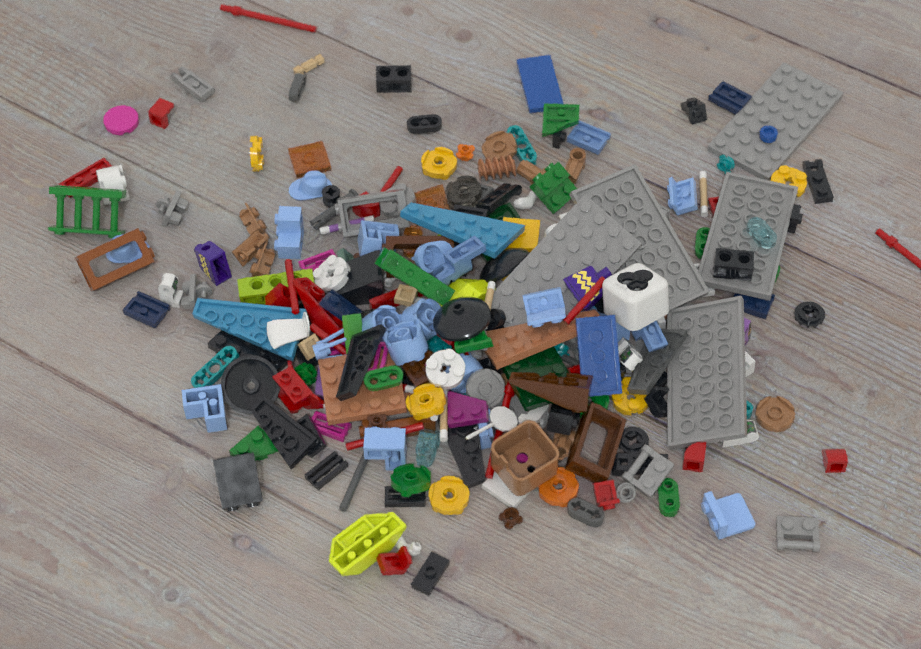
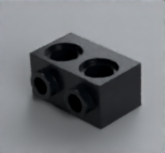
(394, 79)
(733, 264)
(562, 420)

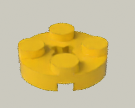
(256, 158)
(439, 171)
(791, 175)
(435, 405)
(628, 406)
(452, 505)

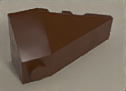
(568, 392)

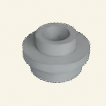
(630, 494)

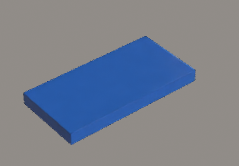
(539, 82)
(599, 353)

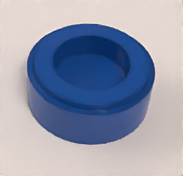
(768, 134)

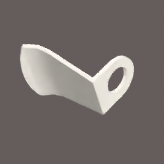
(287, 330)

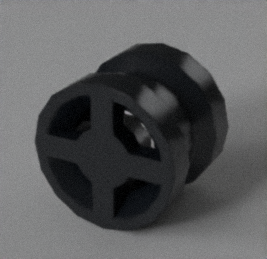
(327, 192)

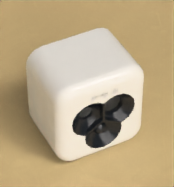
(635, 296)

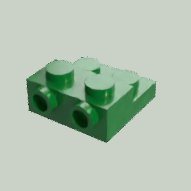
(553, 187)

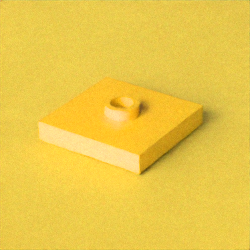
(530, 237)

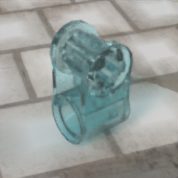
(427, 446)

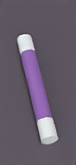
(333, 228)

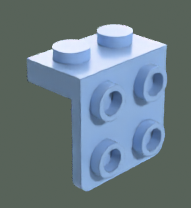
(544, 307)
(727, 515)

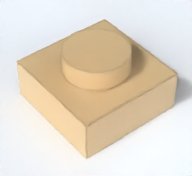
(405, 295)
(306, 346)

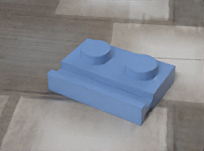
(588, 137)

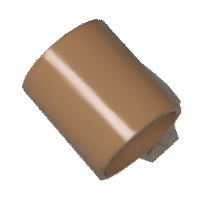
(576, 164)
(529, 170)
(564, 443)

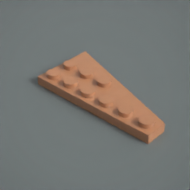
(522, 340)

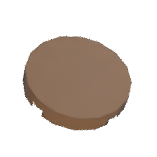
(499, 145)
(775, 414)

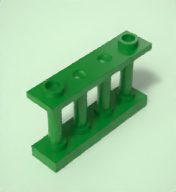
(96, 195)
(414, 276)

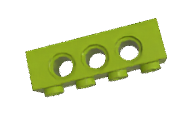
(256, 288)

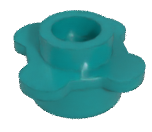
(725, 163)
(562, 349)

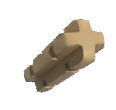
(309, 64)

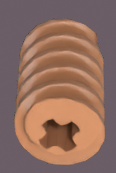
(496, 167)

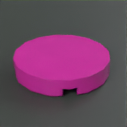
(121, 120)

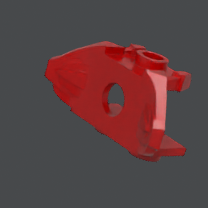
(295, 392)

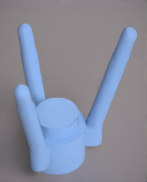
(322, 348)

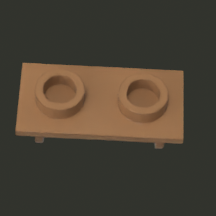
(250, 216)
(249, 247)
(263, 257)

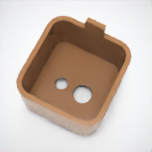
(536, 445)

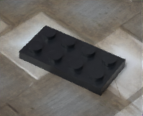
(245, 348)

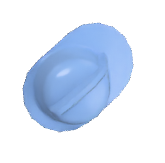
(309, 186)
(125, 253)
(431, 255)

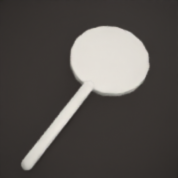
(501, 419)

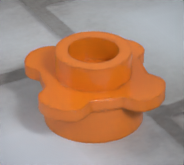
(465, 152)

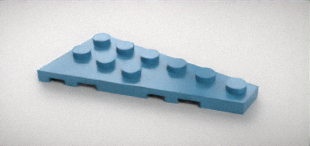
(462, 226)
(247, 321)

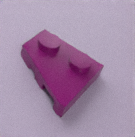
(466, 410)

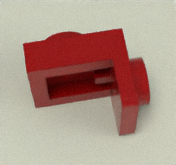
(605, 494)
(394, 563)

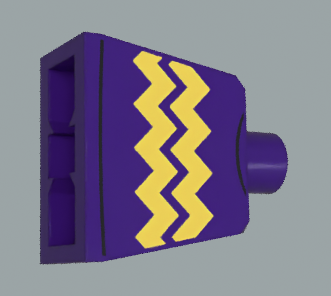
(211, 258)
(583, 280)

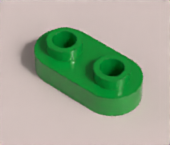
(701, 241)
(383, 379)
(668, 495)

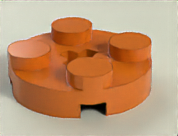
(560, 497)

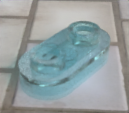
(761, 232)

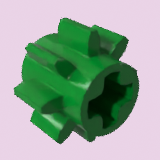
(306, 373)

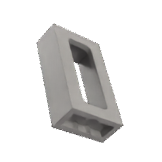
(353, 229)

